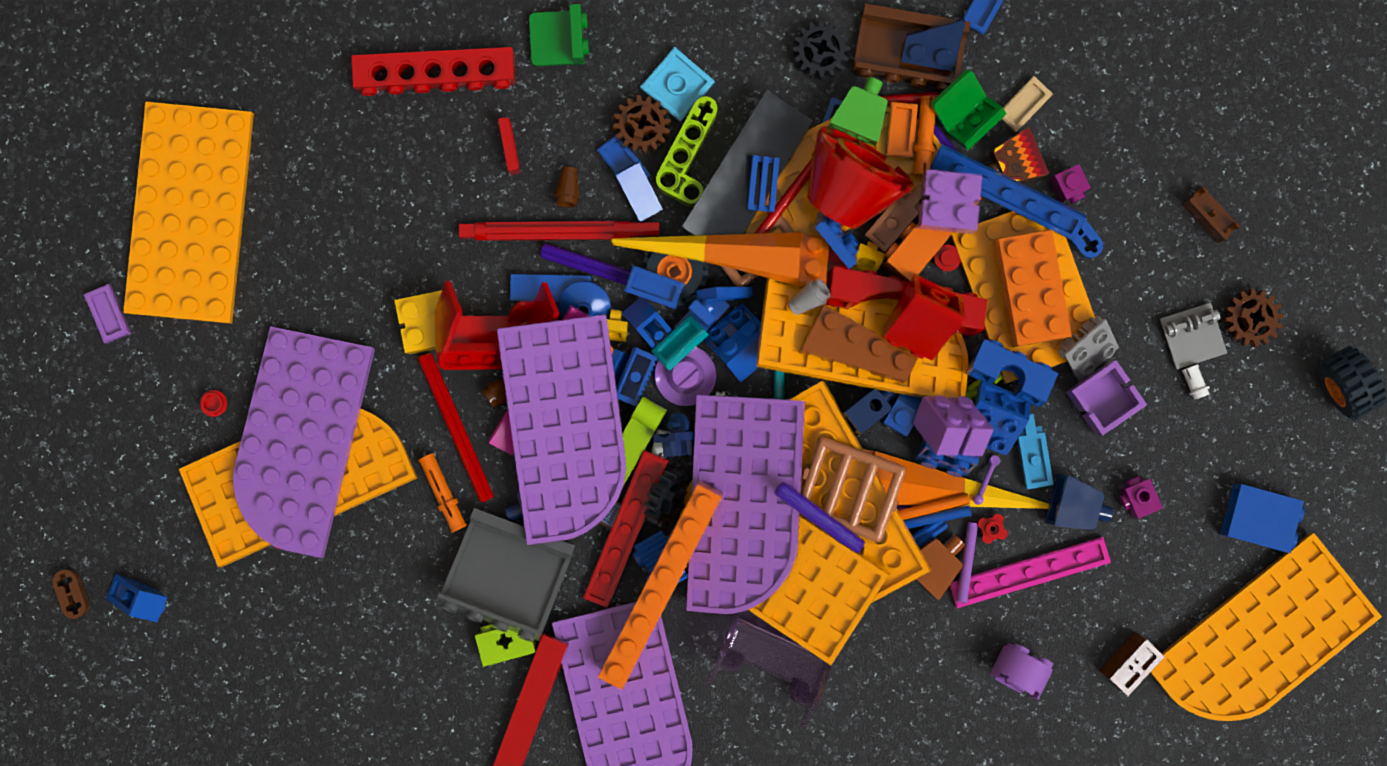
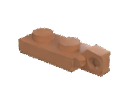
(895, 220)

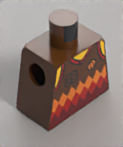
(1019, 158)

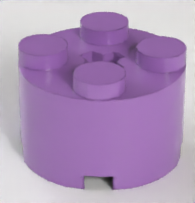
(1021, 671)

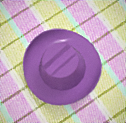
(686, 380)

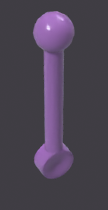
(993, 462)

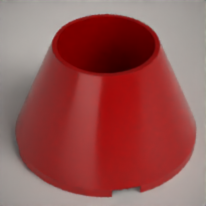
(852, 179)

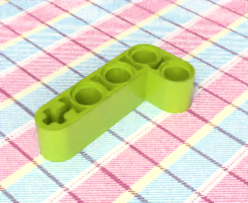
(691, 148)
(640, 431)

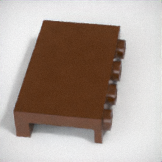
(882, 43)

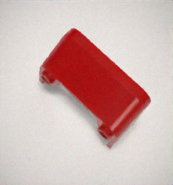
(474, 340)

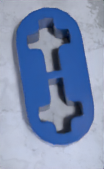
(1090, 235)

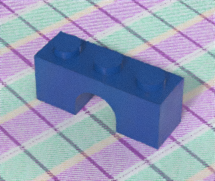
(1033, 378)

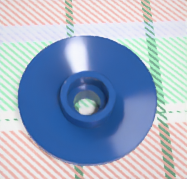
(584, 294)

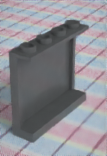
(504, 578)

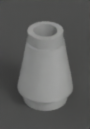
(810, 296)

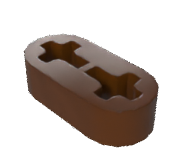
(64, 594)

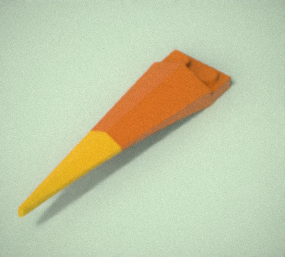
(778, 256)
(929, 485)

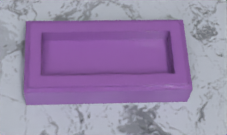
(107, 313)

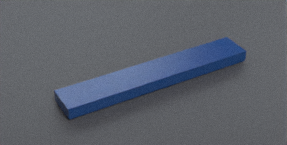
(1013, 194)

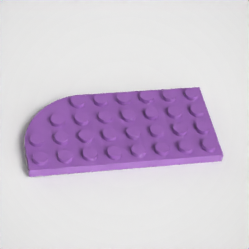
(563, 424)
(299, 437)
(753, 535)
(630, 725)

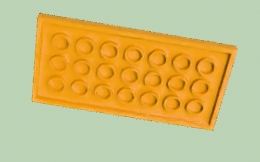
(188, 212)
(897, 550)

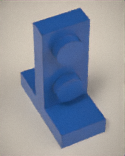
(705, 312)

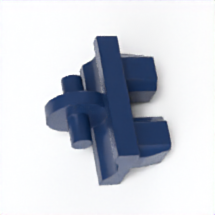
(679, 441)

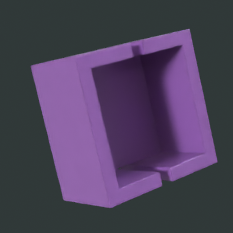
(950, 201)
(1105, 399)
(948, 422)

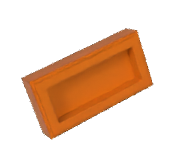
(901, 130)

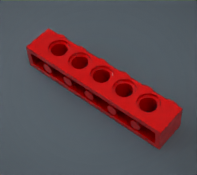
(366, 66)

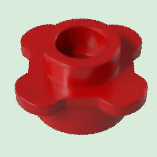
(998, 533)

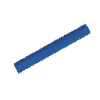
(940, 516)

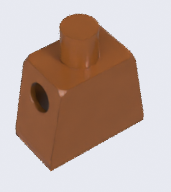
(942, 563)

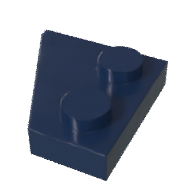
(935, 46)

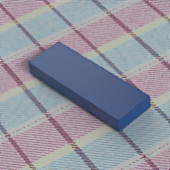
(525, 286)

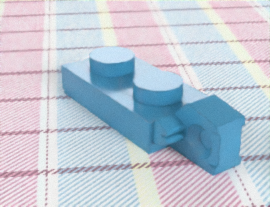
(1034, 456)

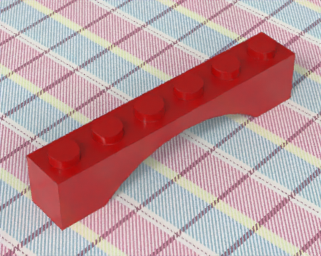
(854, 287)

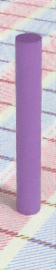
(967, 561)

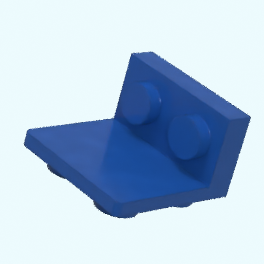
(1004, 413)

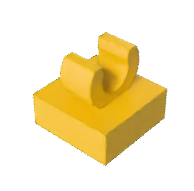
(868, 258)
(617, 328)

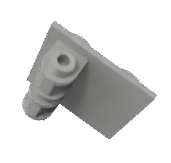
(1193, 335)
(1090, 350)

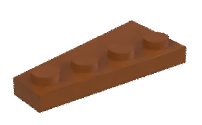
(849, 343)

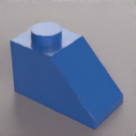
(647, 322)
(902, 414)
(136, 598)

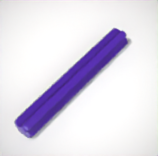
(585, 264)
(819, 517)

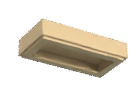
(1025, 104)

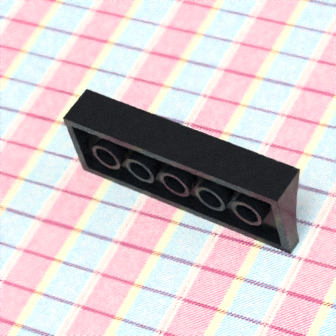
(770, 131)

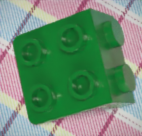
(559, 37)
(966, 110)

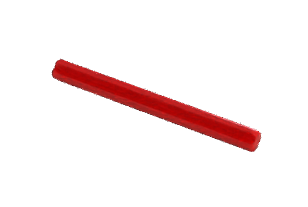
(455, 427)

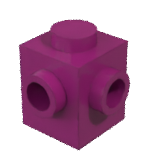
(1139, 497)

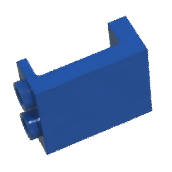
(1263, 518)

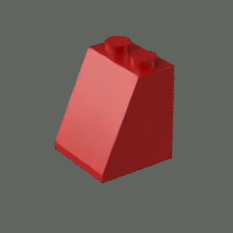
(924, 318)

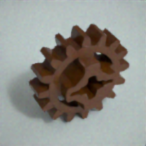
(631, 122)
(1249, 328)

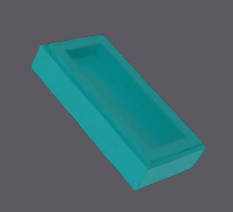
(680, 342)

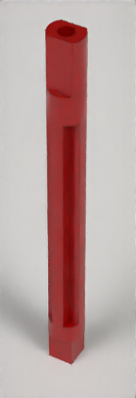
(557, 230)

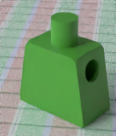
(862, 112)

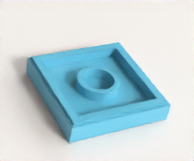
(677, 84)

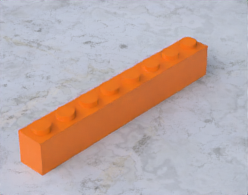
(660, 585)

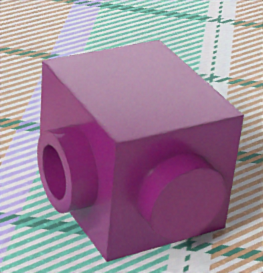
(1070, 184)

